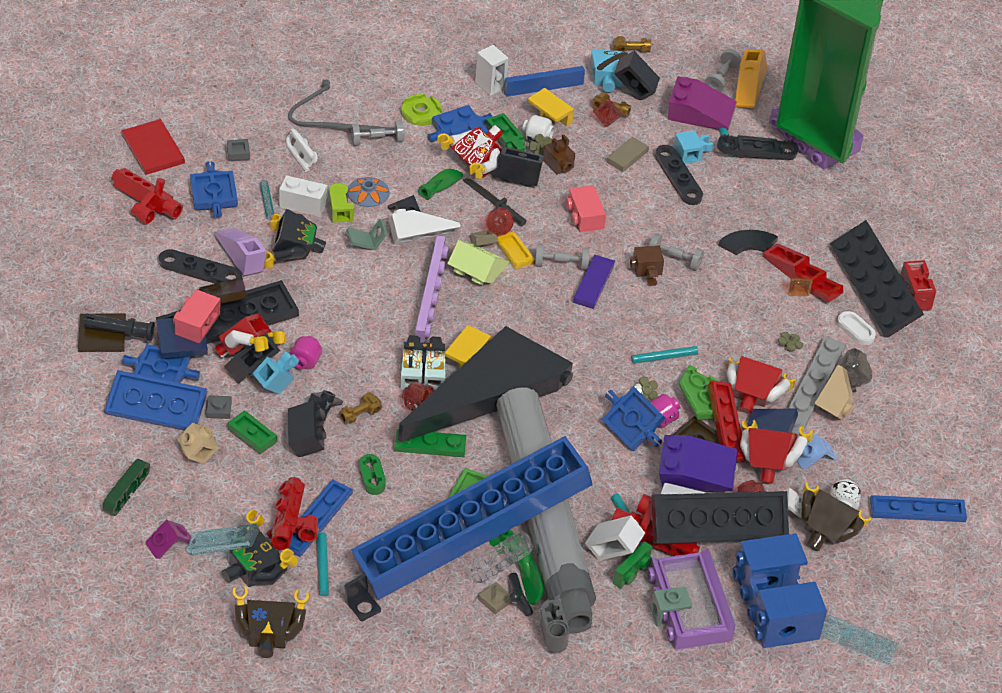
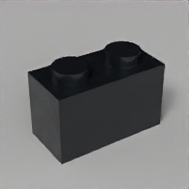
(637, 75)
(519, 166)
(248, 360)
(306, 428)

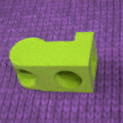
(340, 208)

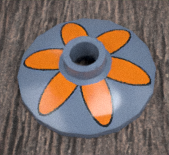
(368, 192)

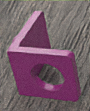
(165, 537)

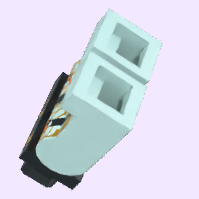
(423, 356)

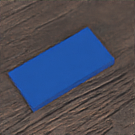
(155, 400)

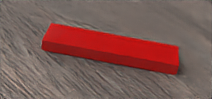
(726, 416)

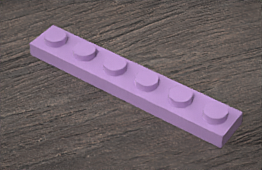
(433, 283)

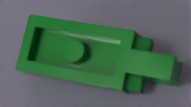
(512, 137)

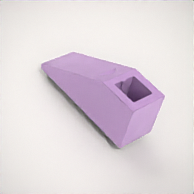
(243, 249)

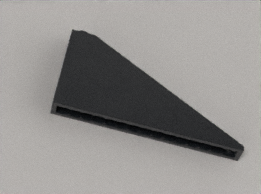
(474, 389)

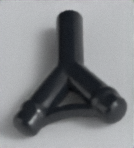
(518, 596)

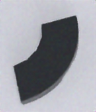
(748, 240)

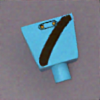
(603, 66)

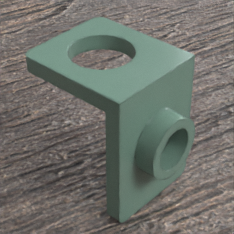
(365, 239)
(669, 600)

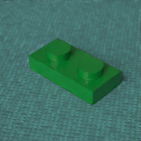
(252, 432)
(632, 565)

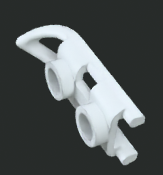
(299, 147)

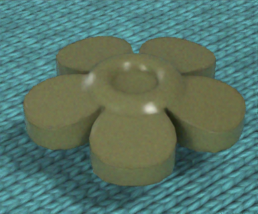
(538, 146)
(790, 341)
(647, 388)

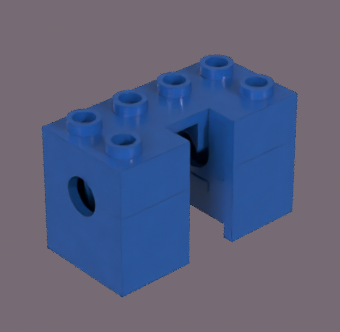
(775, 600)

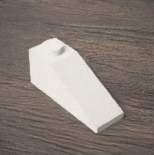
(416, 225)

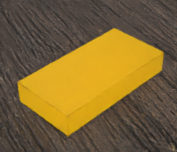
(515, 250)

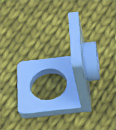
(814, 451)

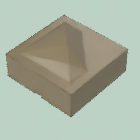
(483, 238)
(495, 598)

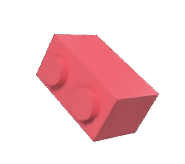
(586, 208)
(197, 316)

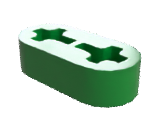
(367, 474)

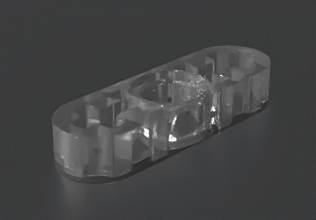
(496, 567)

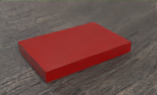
(153, 146)

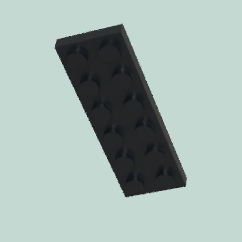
(876, 279)
(269, 300)
(719, 516)

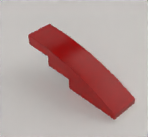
(798, 265)

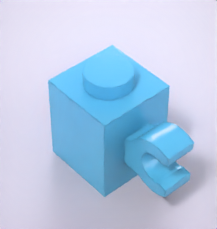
(691, 147)
(275, 374)

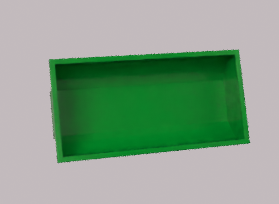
(828, 72)

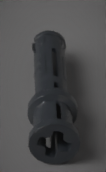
(130, 328)

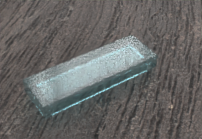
(223, 539)
(858, 639)

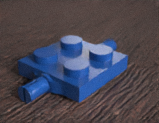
(457, 122)
(213, 189)
(152, 365)
(633, 418)

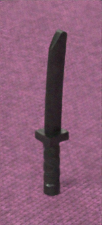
(494, 200)

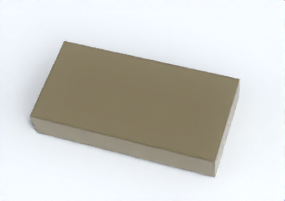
(627, 154)

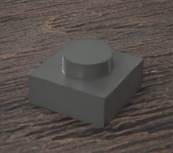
(238, 149)
(219, 407)

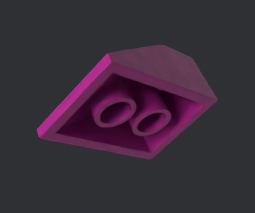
(700, 104)

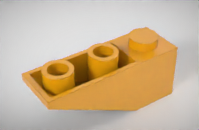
(751, 77)

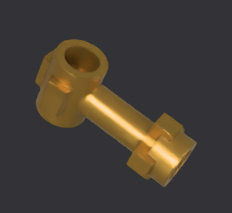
(621, 44)
(623, 107)
(369, 403)

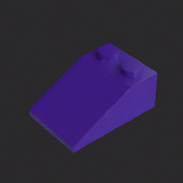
(697, 464)

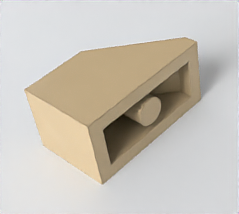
(837, 394)

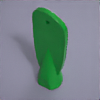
(439, 182)
(531, 579)

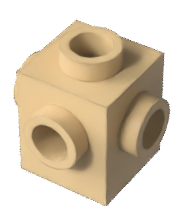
(198, 443)

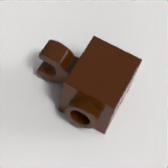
(559, 155)
(647, 262)

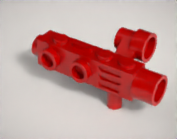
(151, 196)
(287, 518)
(645, 522)

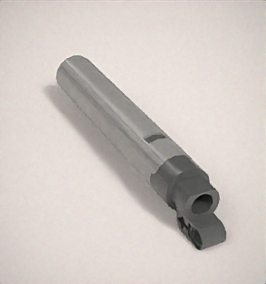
(552, 531)

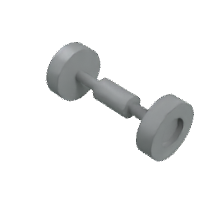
(729, 58)
(399, 132)
(558, 256)
(696, 258)

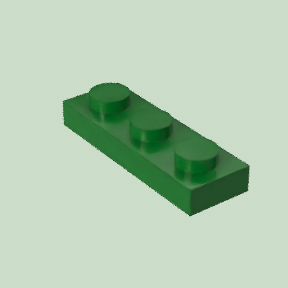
(434, 444)

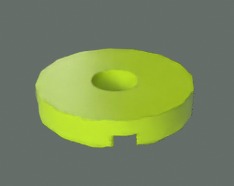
(416, 117)

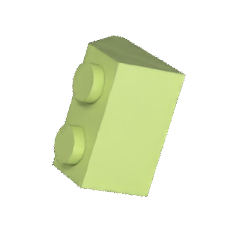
(476, 262)

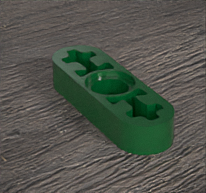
(125, 486)

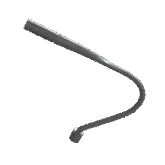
(325, 86)

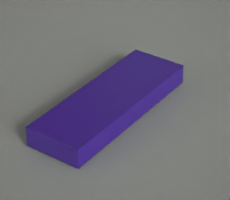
(593, 281)

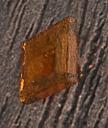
(800, 286)

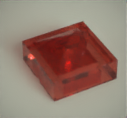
(607, 113)

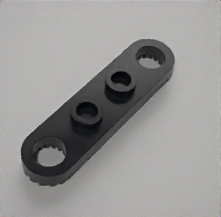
(757, 147)
(679, 174)
(197, 267)

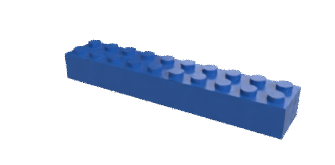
(472, 517)

